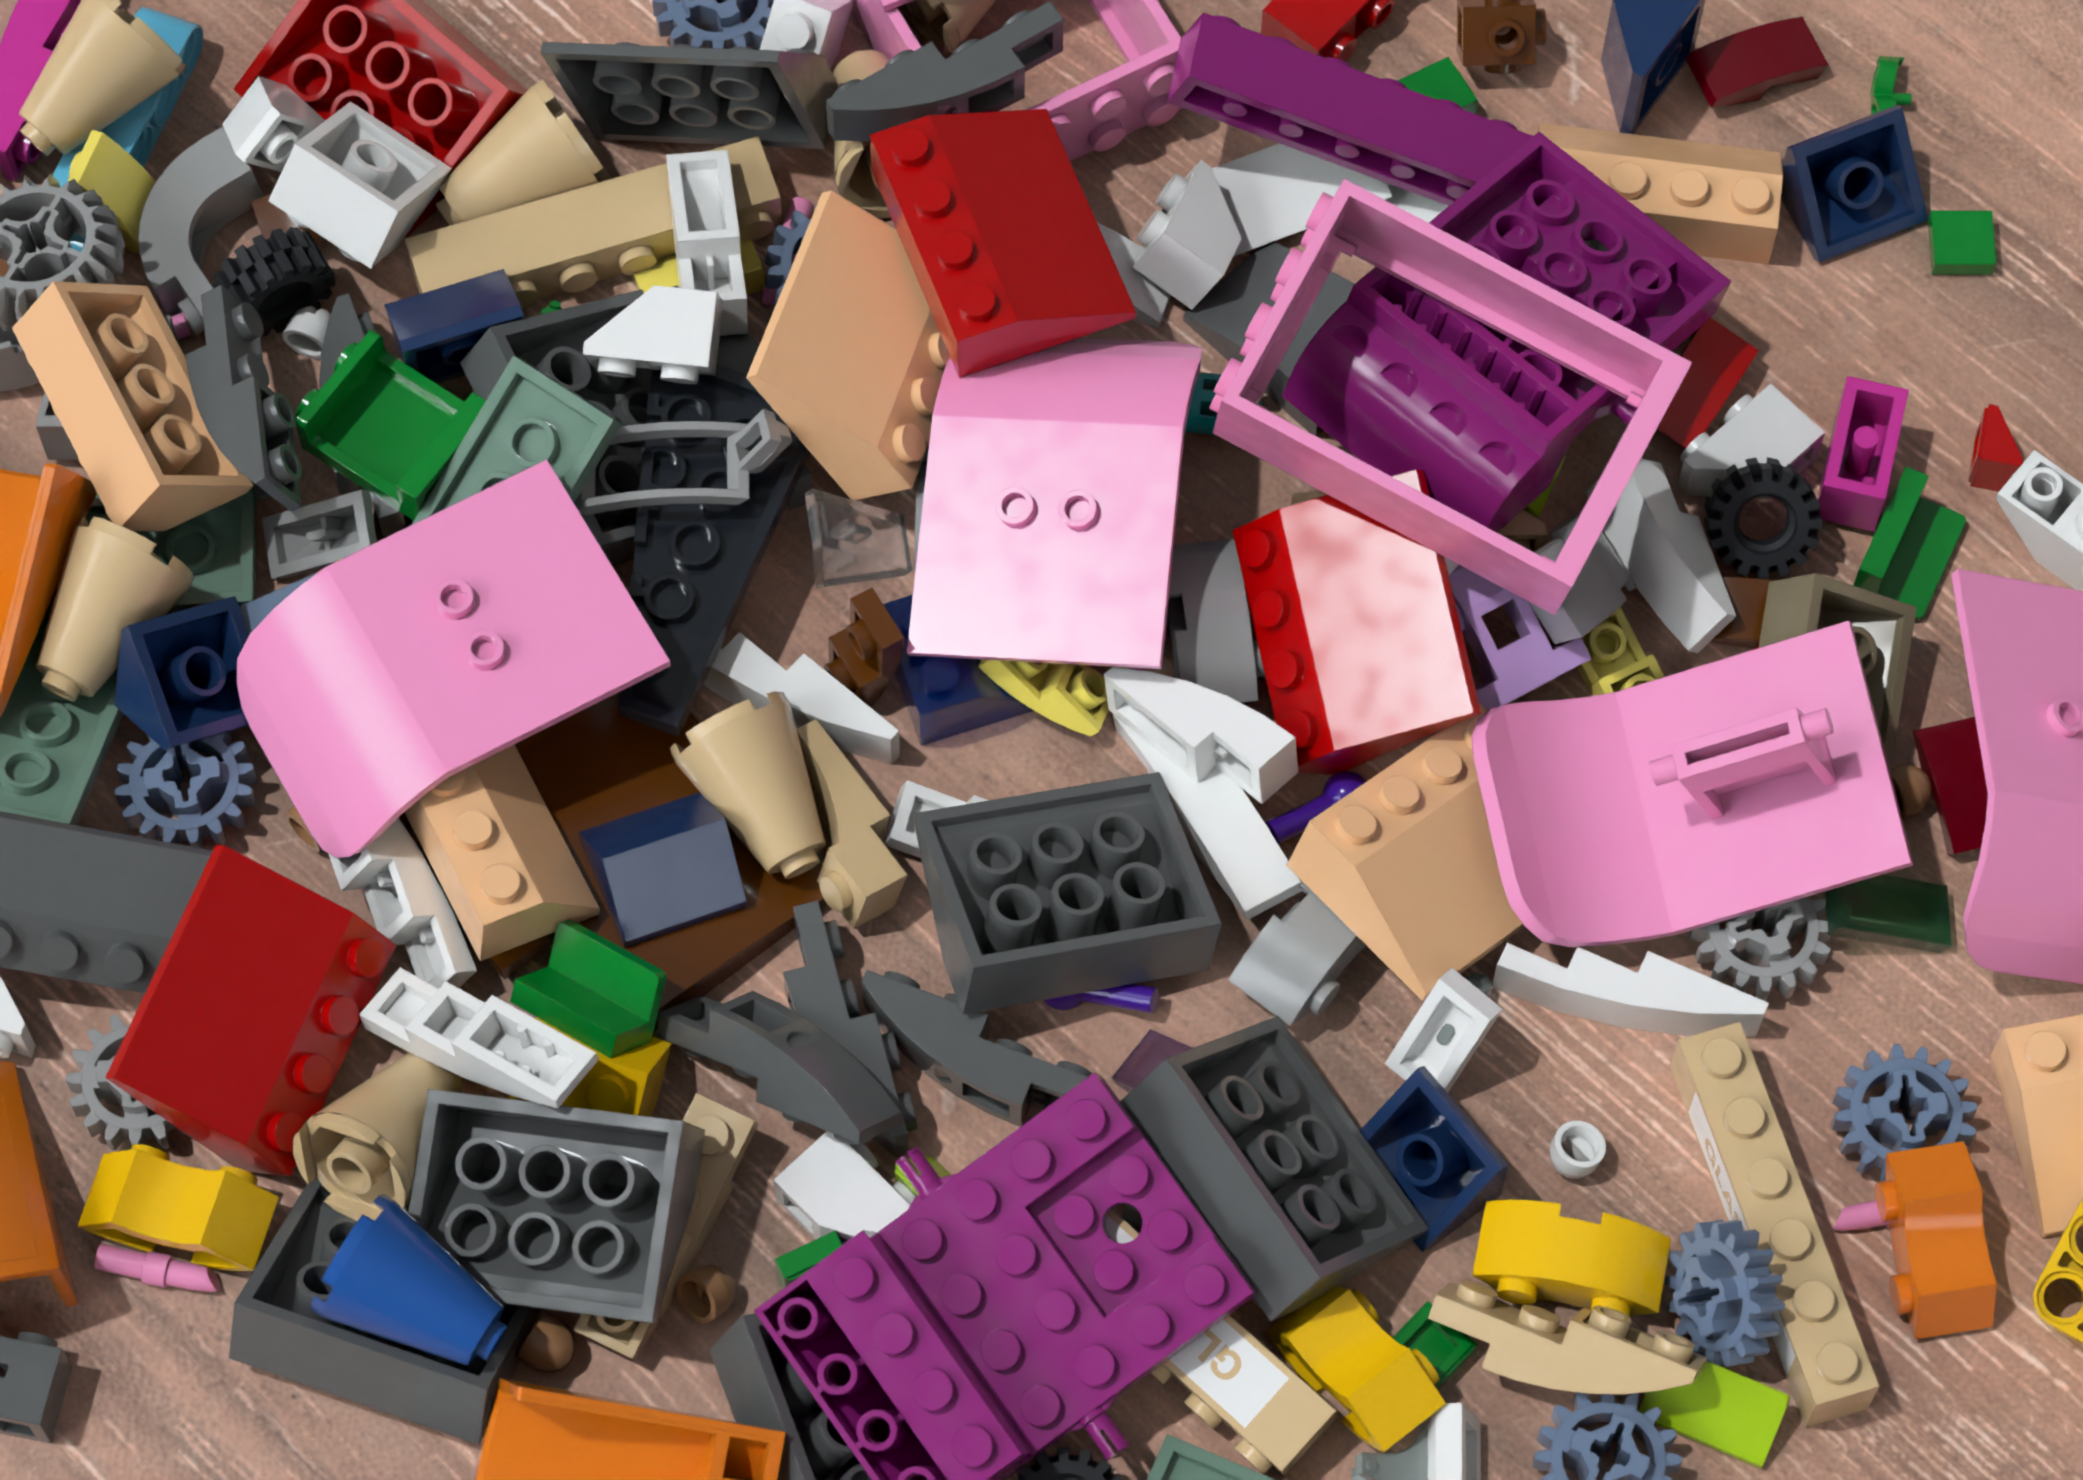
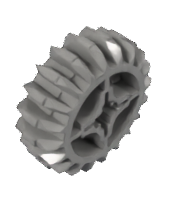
(36, 243)

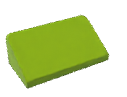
(1722, 1413)

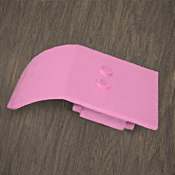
(1054, 505)
(437, 654)
(2028, 712)
(1691, 794)

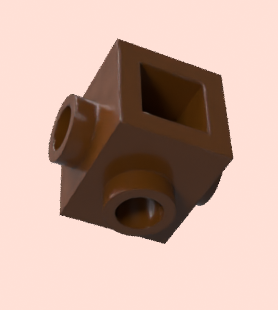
(1499, 33)

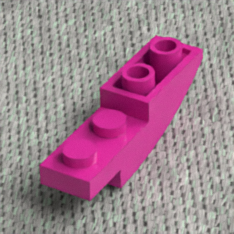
(24, 51)

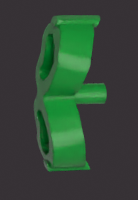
(1883, 85)

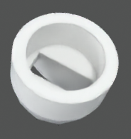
(307, 331)
(1583, 1149)

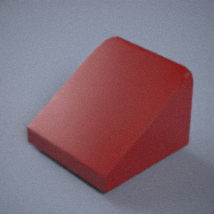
(1994, 452)

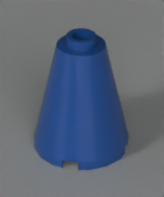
(409, 1290)

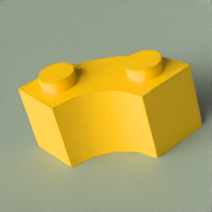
(151, 1201)
(1544, 1256)
(1344, 1351)

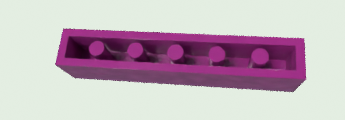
(1336, 111)

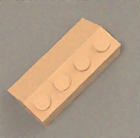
(1703, 194)
(126, 403)
(500, 855)

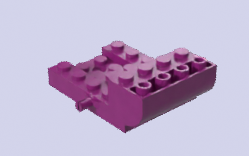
(1472, 408)
(1004, 1302)

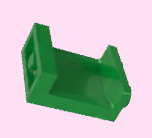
(384, 424)

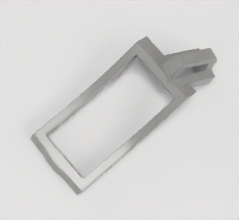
(740, 462)

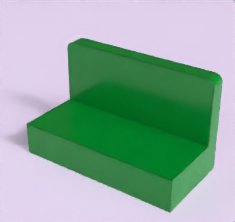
(1910, 546)
(594, 991)

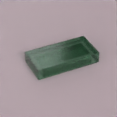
(1891, 913)

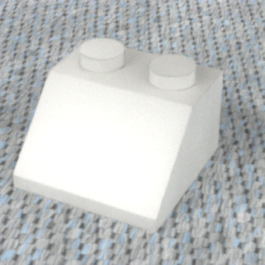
(358, 184)

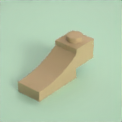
(858, 869)

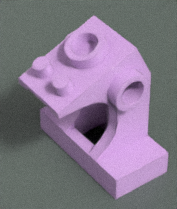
(1519, 665)

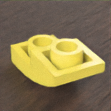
(117, 180)
(1616, 657)
(1060, 692)

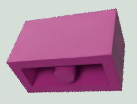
(1861, 453)

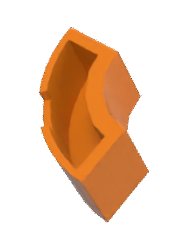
(1937, 1240)

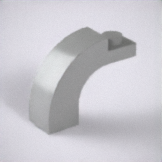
(184, 213)

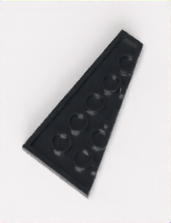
(698, 557)

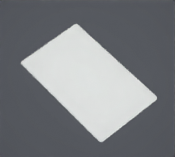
(1278, 189)

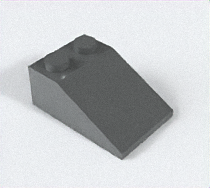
(1231, 305)

